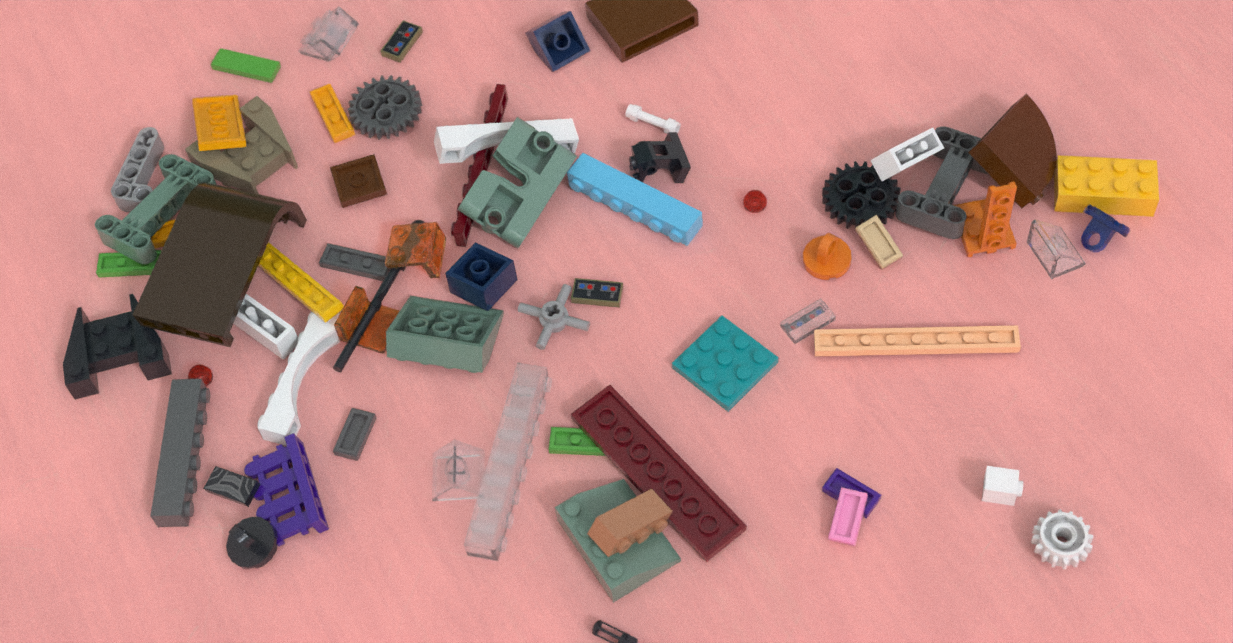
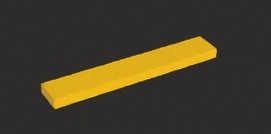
(299, 284)

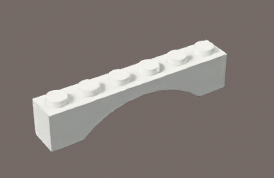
(459, 142)
(281, 414)

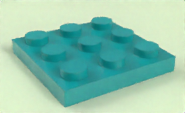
(725, 363)

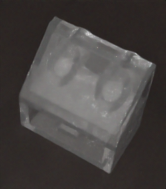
(328, 35)

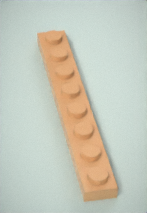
(917, 340)

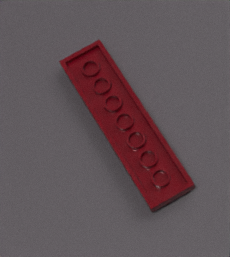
(652, 464)

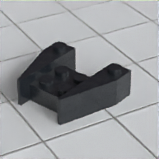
(110, 345)

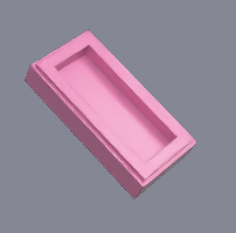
(848, 516)

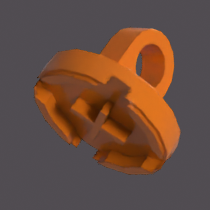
(827, 257)

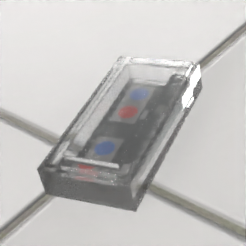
(807, 320)

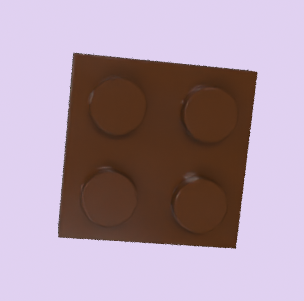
(358, 181)

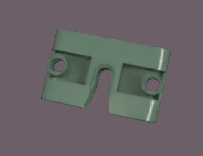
(515, 205)

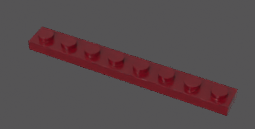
(482, 158)

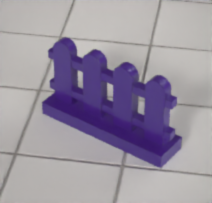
(306, 495)

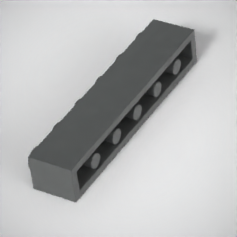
(180, 453)

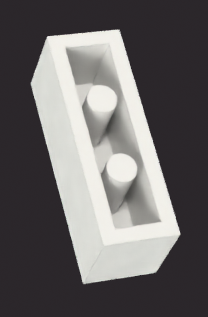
(907, 154)
(266, 327)

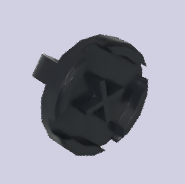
(252, 542)

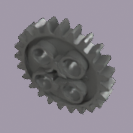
(385, 107)

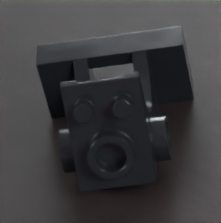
(671, 157)

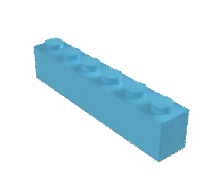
(635, 199)

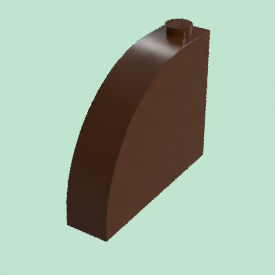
(640, 25)
(1019, 150)

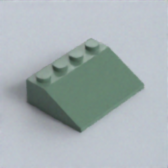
(443, 334)
(619, 572)

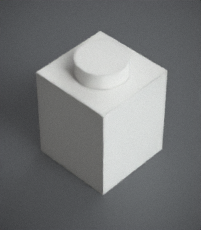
(1001, 485)

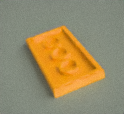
(218, 122)

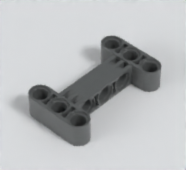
(935, 208)

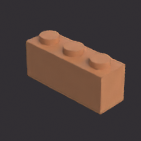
(630, 523)

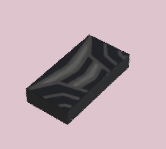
(232, 486)

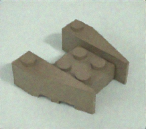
(249, 165)

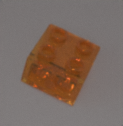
(417, 246)
(352, 312)

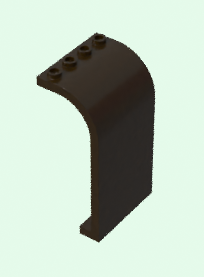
(211, 261)

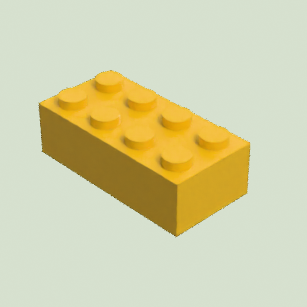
(1108, 184)

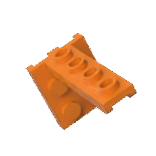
(988, 221)

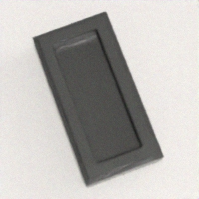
(354, 434)

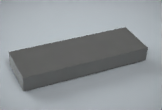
(354, 262)

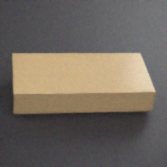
(879, 242)

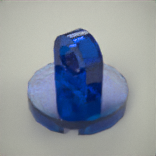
(1103, 225)

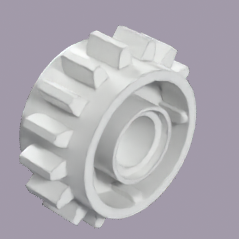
(1059, 552)

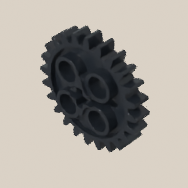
(863, 192)

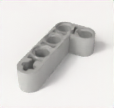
(141, 161)

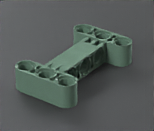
(134, 232)

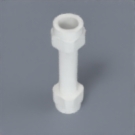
(635, 113)

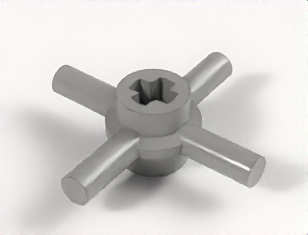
(553, 316)

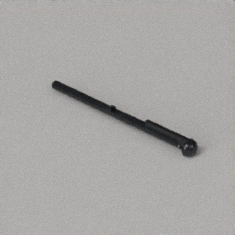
(373, 307)

